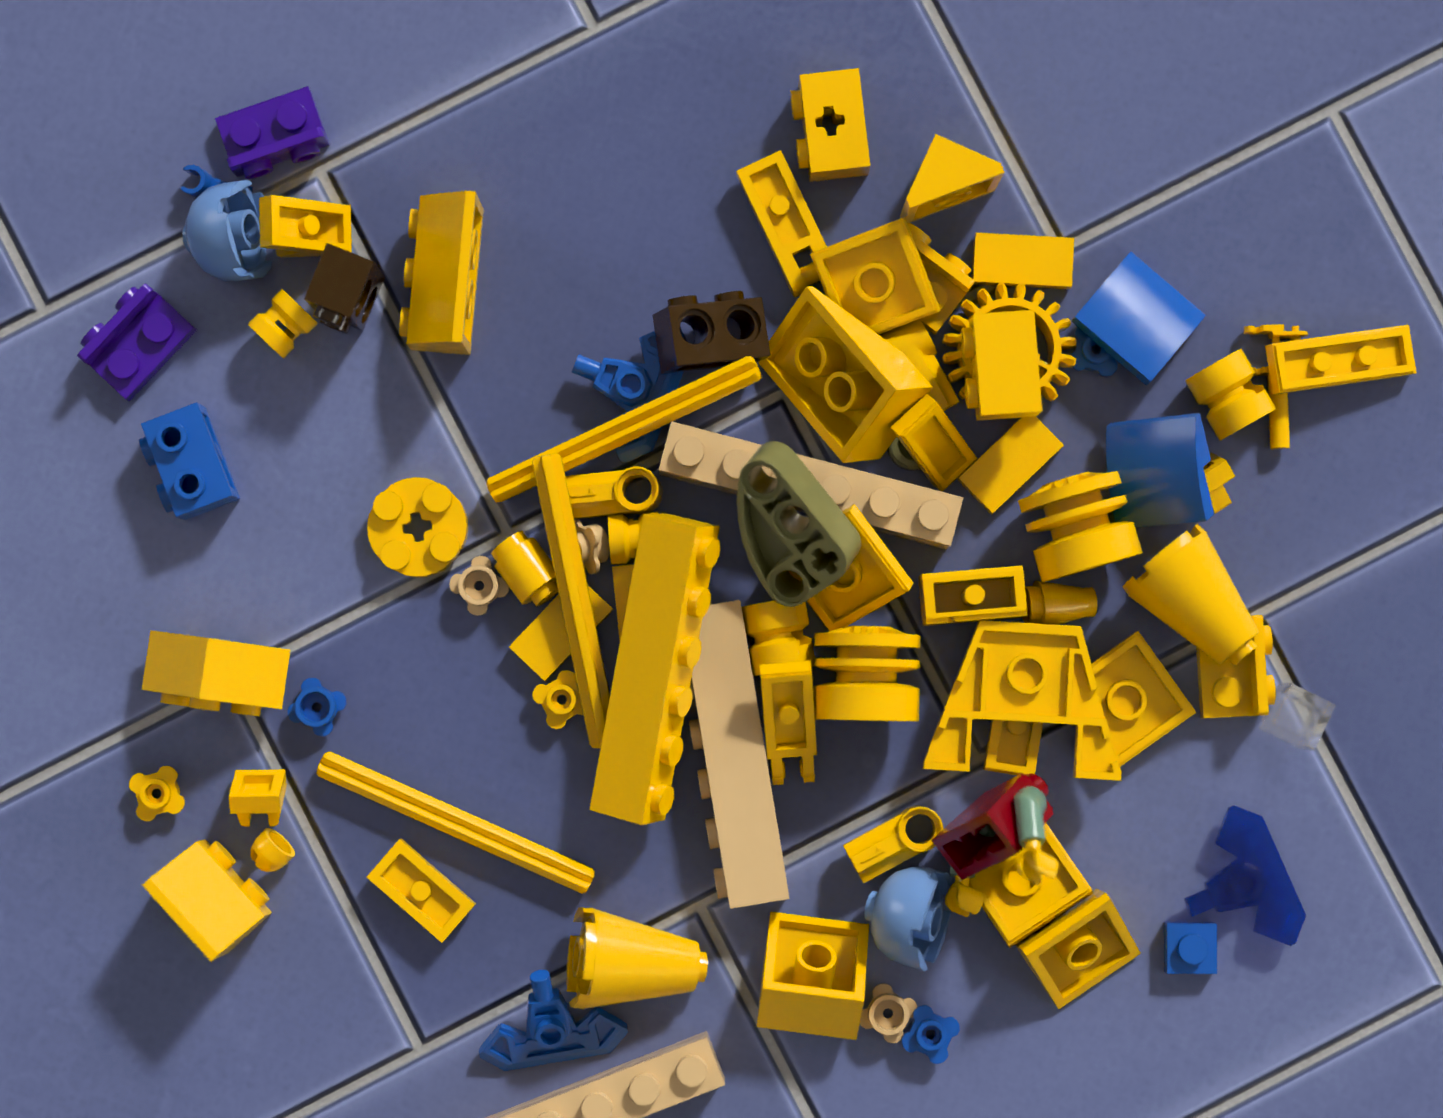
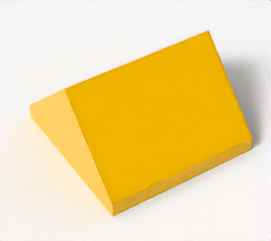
(948, 178)
(1079, 948)

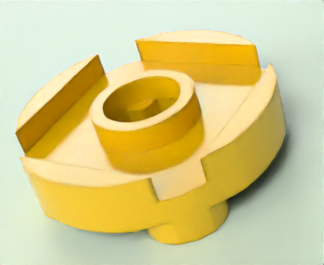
(394, 510)

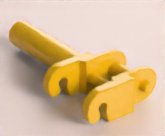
(1280, 416)

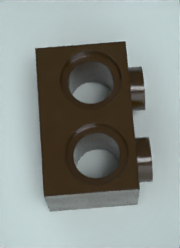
(344, 289)
(713, 343)

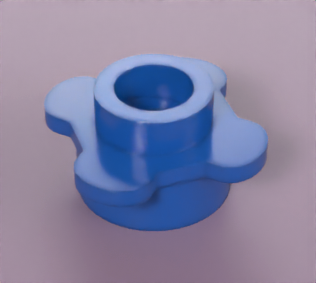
(1087, 360)
(303, 710)
(927, 1020)

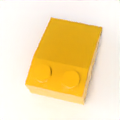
(842, 377)

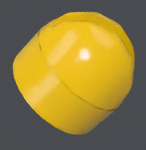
(271, 851)

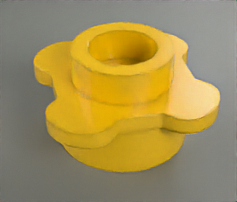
(547, 697)
(170, 798)

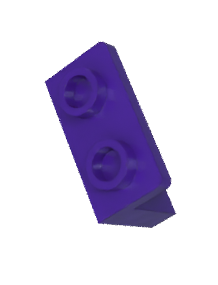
(272, 133)
(135, 340)

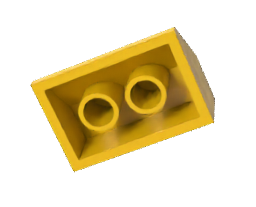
(442, 272)

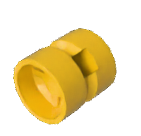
(1230, 394)
(777, 634)

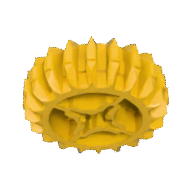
(1047, 370)

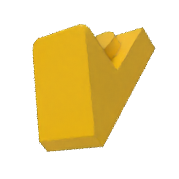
(303, 226)

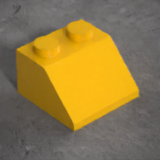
(209, 898)
(813, 976)

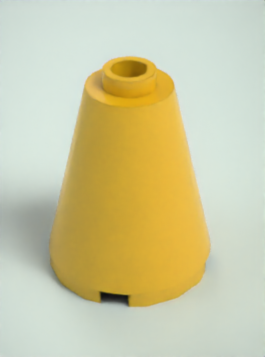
(1196, 597)
(628, 961)

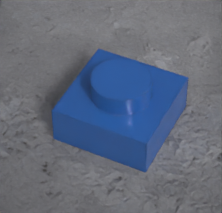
(1190, 947)

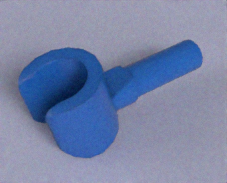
(205, 181)

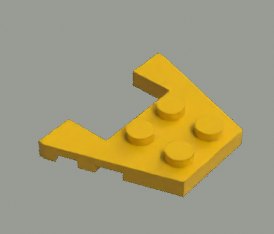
(1026, 677)

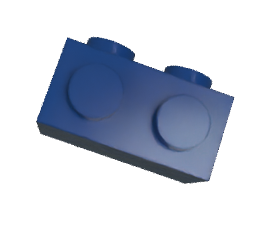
(188, 462)

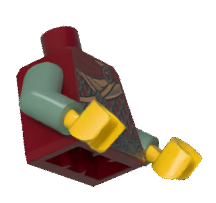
(995, 830)

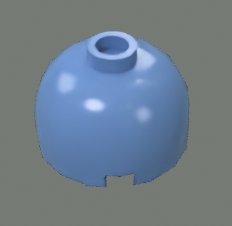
(225, 232)
(910, 916)

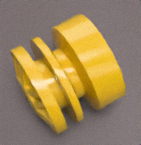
(1079, 525)
(866, 675)

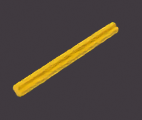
(631, 425)
(573, 593)
(455, 822)

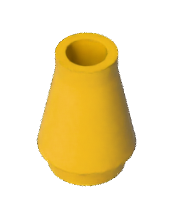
(1058, 603)

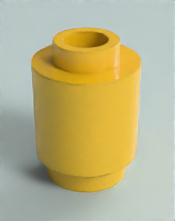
(526, 569)

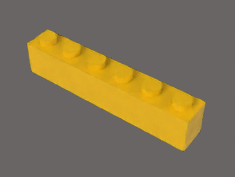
(655, 668)

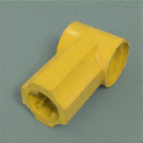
(920, 350)
(606, 493)
(888, 844)

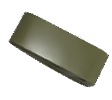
(782, 539)

